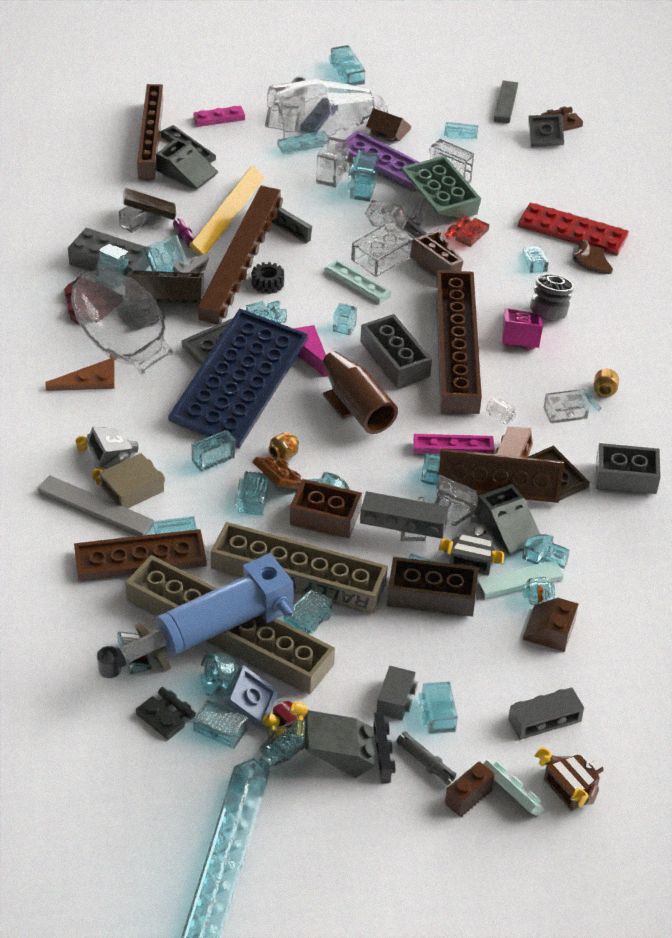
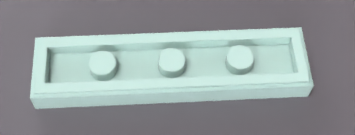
(358, 281)
(515, 579)

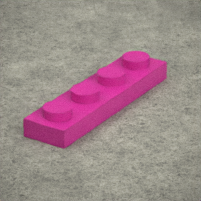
(435, 442)

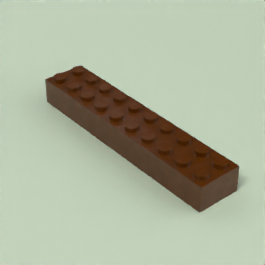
(457, 343)

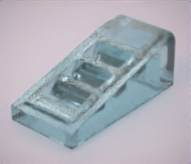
(535, 259)

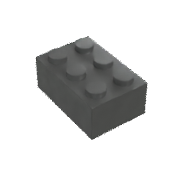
(628, 468)

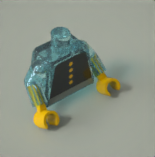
(286, 739)

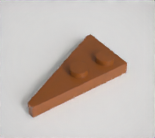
(92, 377)

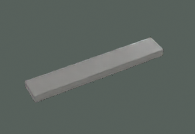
(96, 506)

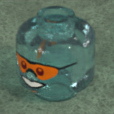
(538, 590)

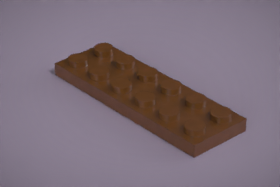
(488, 472)
(127, 554)

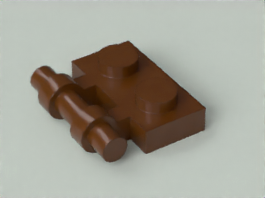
(569, 119)

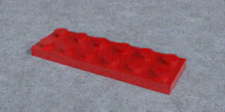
(572, 228)

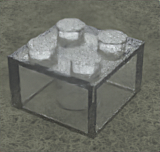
(332, 162)

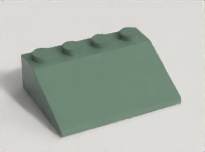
(443, 187)

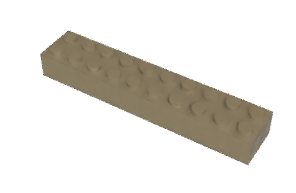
(269, 646)

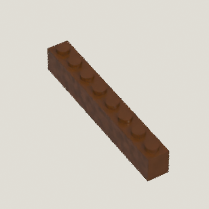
(150, 131)

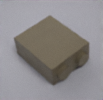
(132, 481)

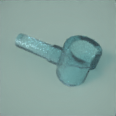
(589, 396)

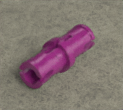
(183, 231)

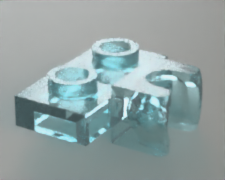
(271, 311)

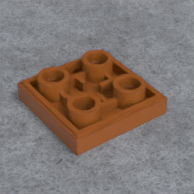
(278, 472)

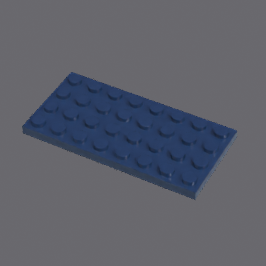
(238, 377)

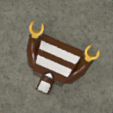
(571, 777)

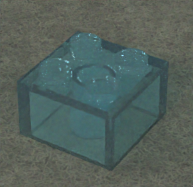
(363, 176)

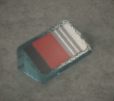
(139, 664)

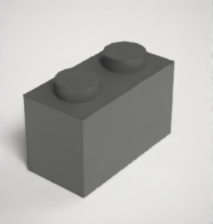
(396, 692)

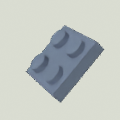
(251, 696)

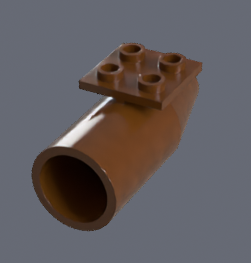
(358, 394)

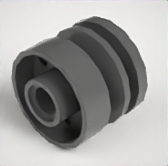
(551, 296)

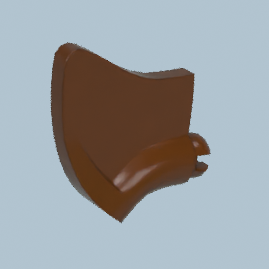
(592, 258)

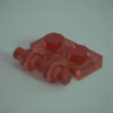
(467, 231)

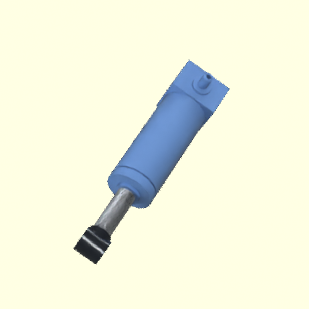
(261, 591)

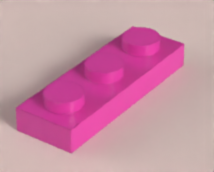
(218, 116)

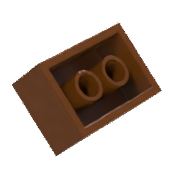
(325, 508)

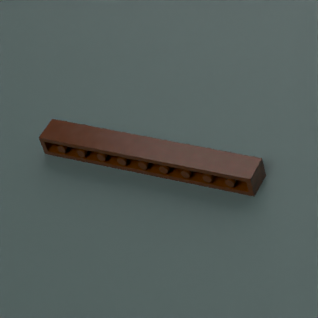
(240, 255)

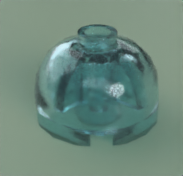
(219, 674)

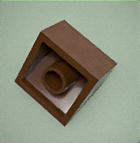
(388, 125)
(552, 623)

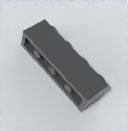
(404, 514)

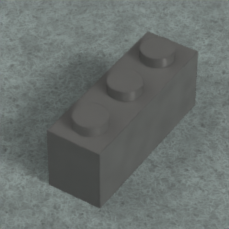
(545, 713)

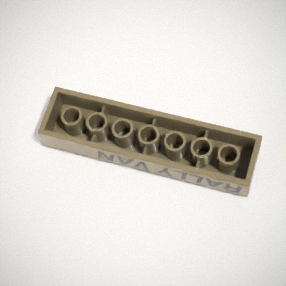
(336, 575)

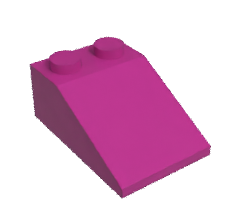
(521, 328)

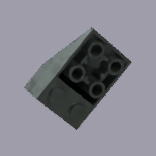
(184, 164)
(507, 518)

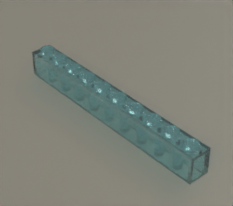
(226, 851)

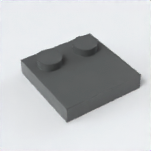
(546, 130)

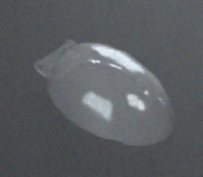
(120, 318)

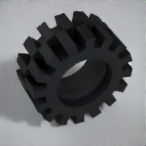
(267, 277)

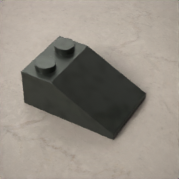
(340, 741)

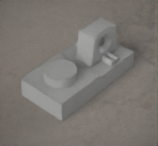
(196, 265)

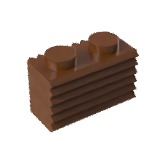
(469, 789)

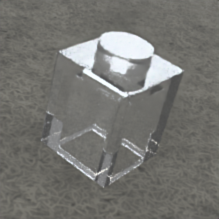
(132, 218)

